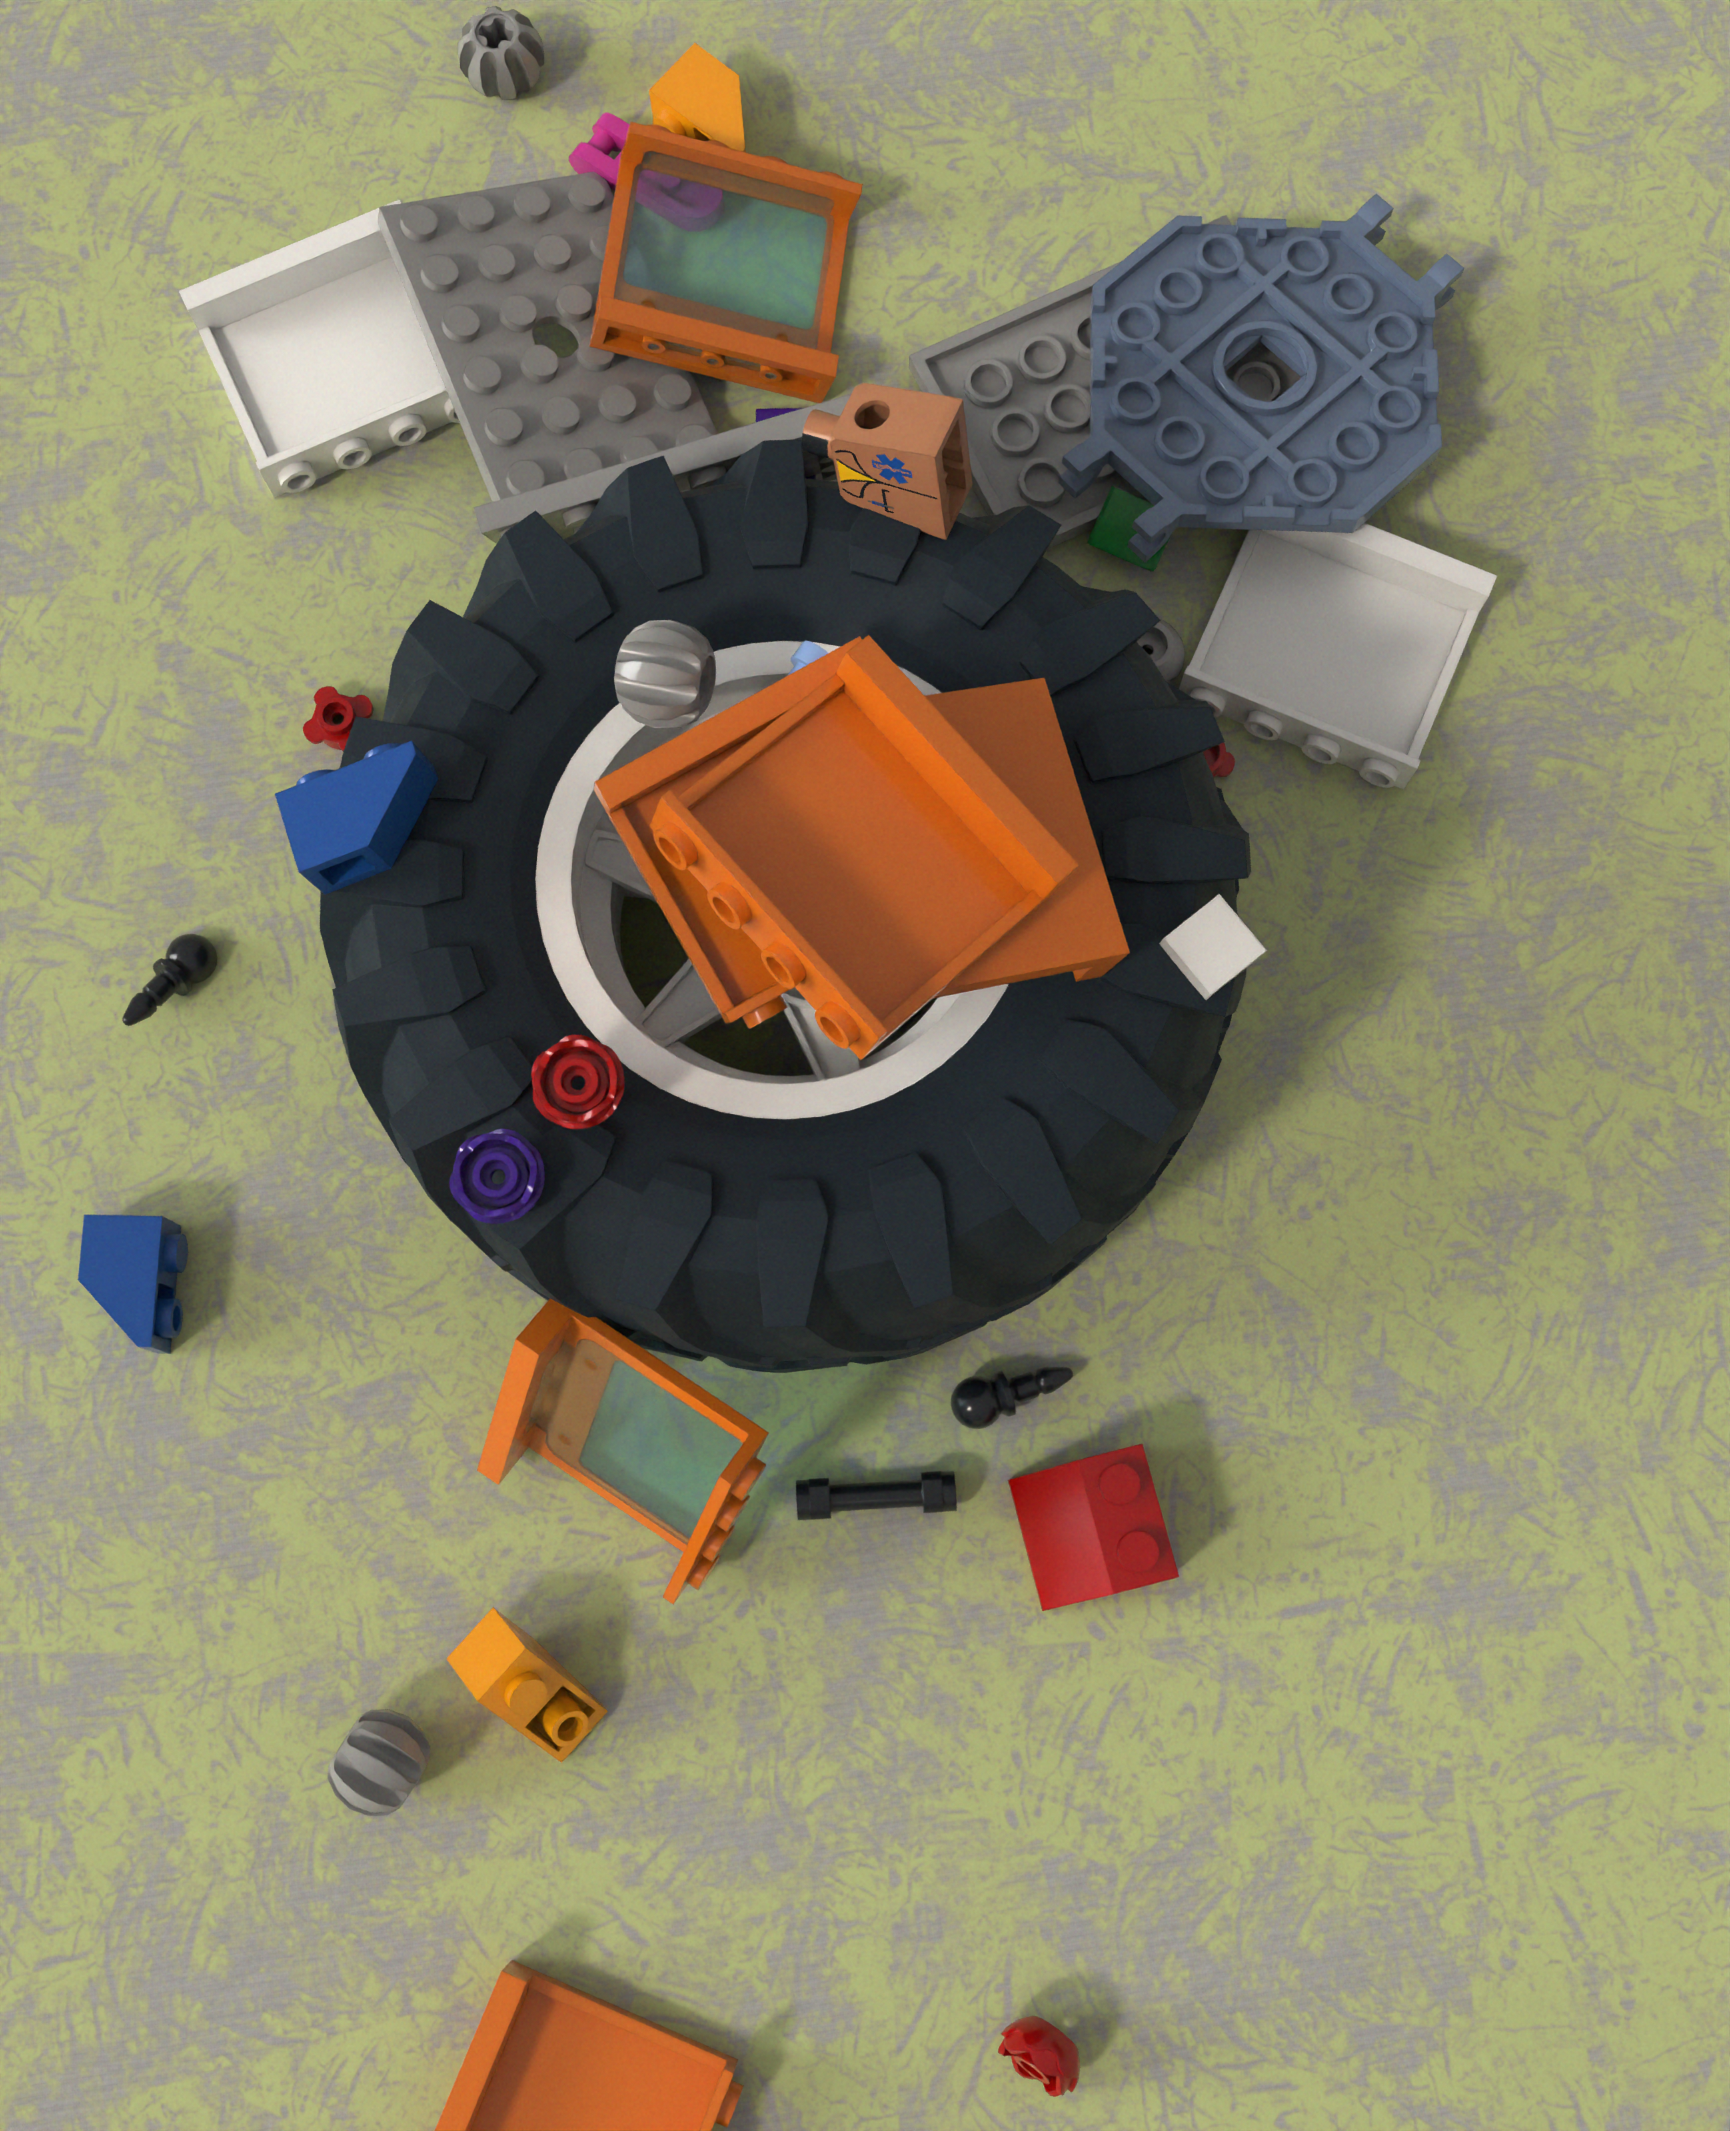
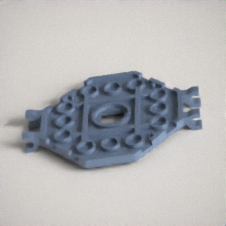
(1204, 447)

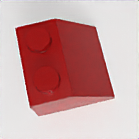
(1093, 1527)

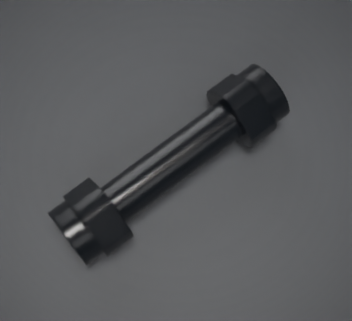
(818, 1498)

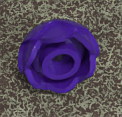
(473, 1173)

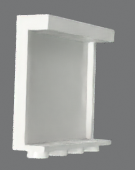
(321, 354)
(1338, 644)

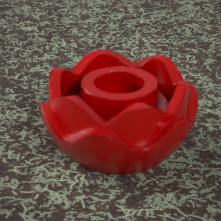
(560, 1065)
(1042, 2054)

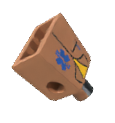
(897, 454)

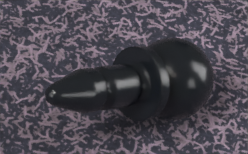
(186, 962)
(980, 1401)

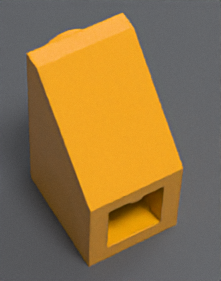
(700, 100)
(525, 1685)

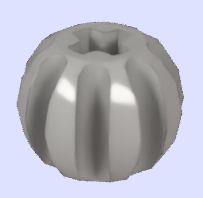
(500, 53)
(665, 674)
(379, 1762)

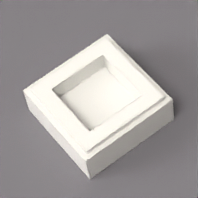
(1212, 947)

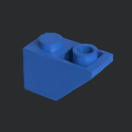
(356, 817)
(133, 1272)

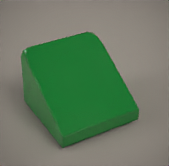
(1114, 527)

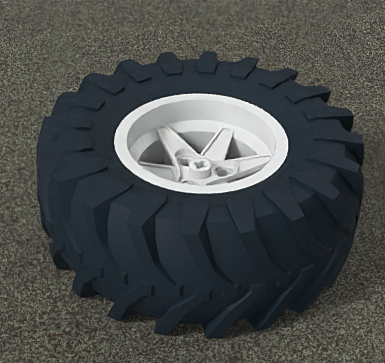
(722, 1201)

